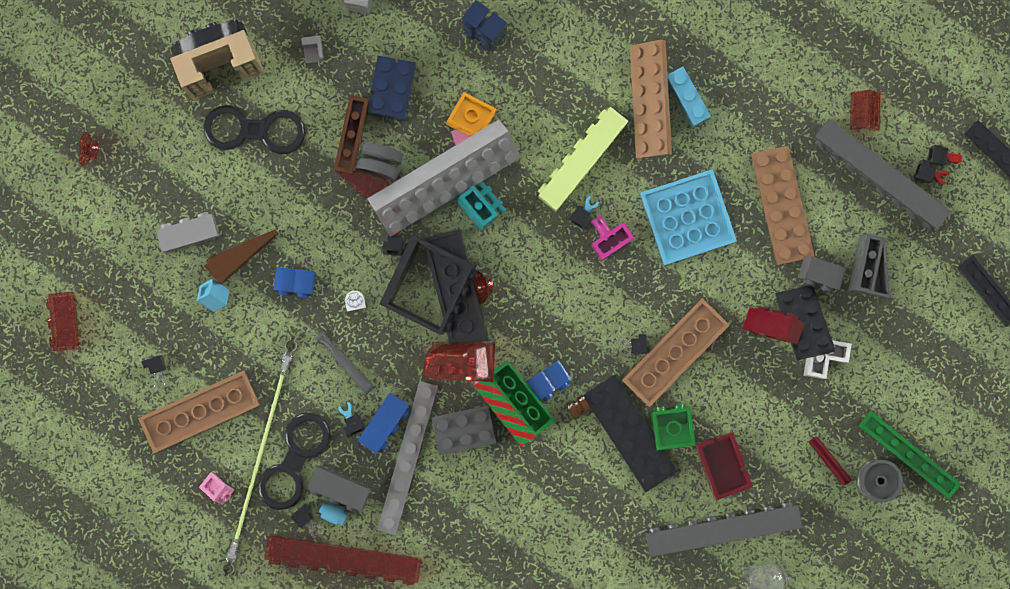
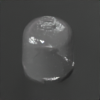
(764, 576)

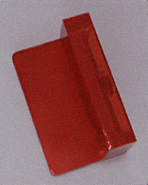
(865, 110)

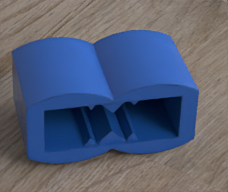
(294, 281)
(549, 380)

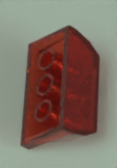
(460, 362)

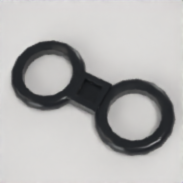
(254, 129)
(294, 461)

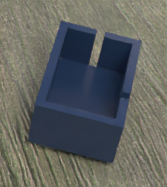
(486, 31)
(391, 88)

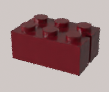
(722, 466)

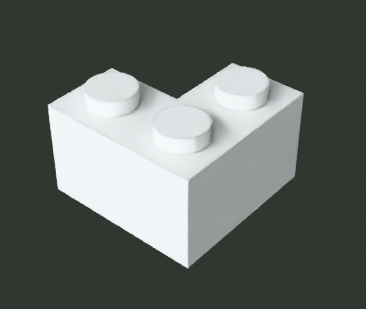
(818, 365)

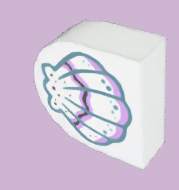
(354, 301)

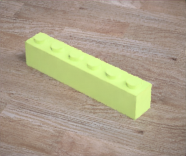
(582, 159)

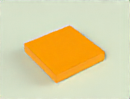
(470, 115)

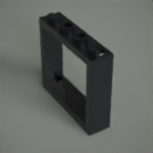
(400, 273)

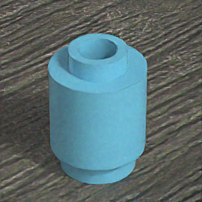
(333, 513)

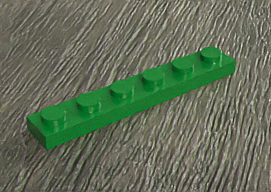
(909, 454)

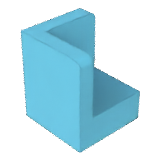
(213, 295)

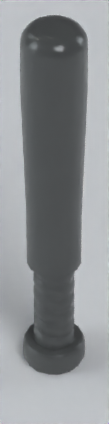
(356, 375)

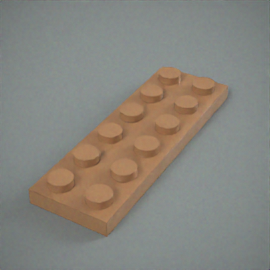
(650, 99)
(782, 205)
(675, 352)
(199, 411)

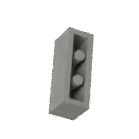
(187, 232)

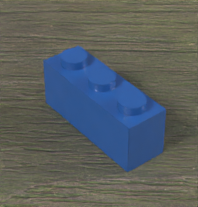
(384, 423)

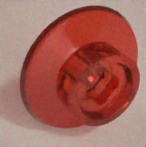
(88, 149)
(483, 286)

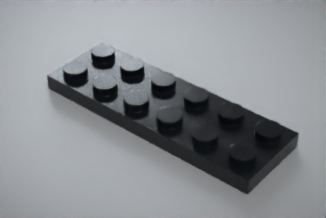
(447, 276)
(629, 433)

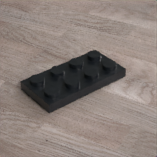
(815, 336)

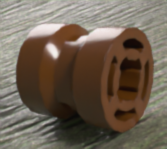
(578, 407)

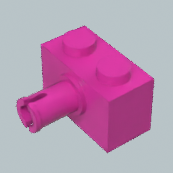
(610, 239)

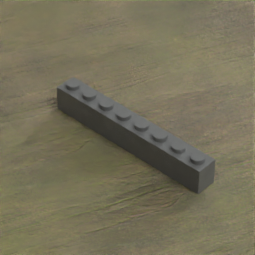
(881, 175)
(723, 530)

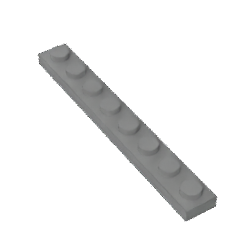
(407, 458)

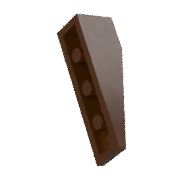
(351, 134)
(230, 261)

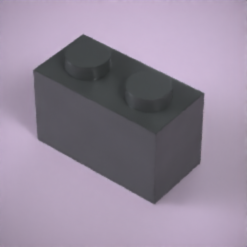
(821, 273)

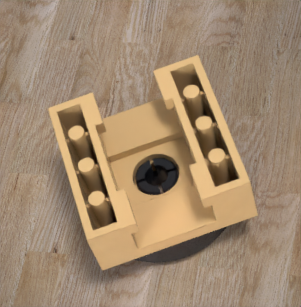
(210, 49)

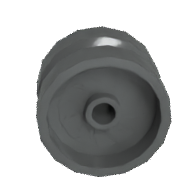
(380, 161)
(891, 480)

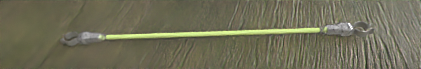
(231, 555)

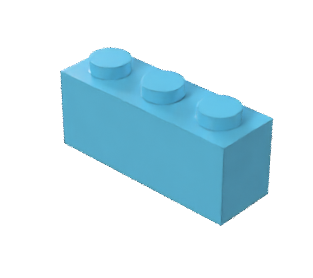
(688, 97)

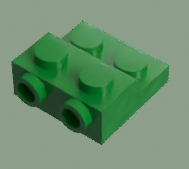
(673, 427)

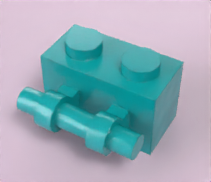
(477, 208)

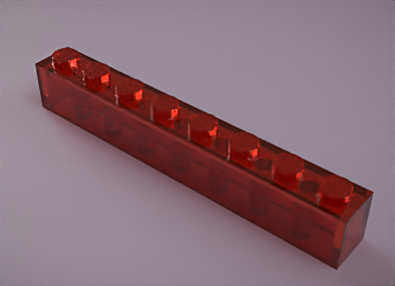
(343, 558)

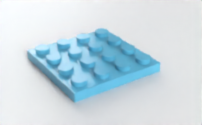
(688, 217)

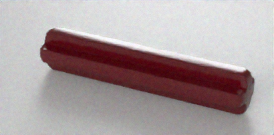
(830, 461)

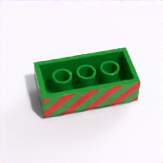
(515, 404)

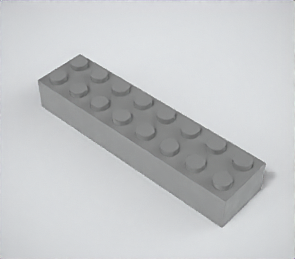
(444, 177)

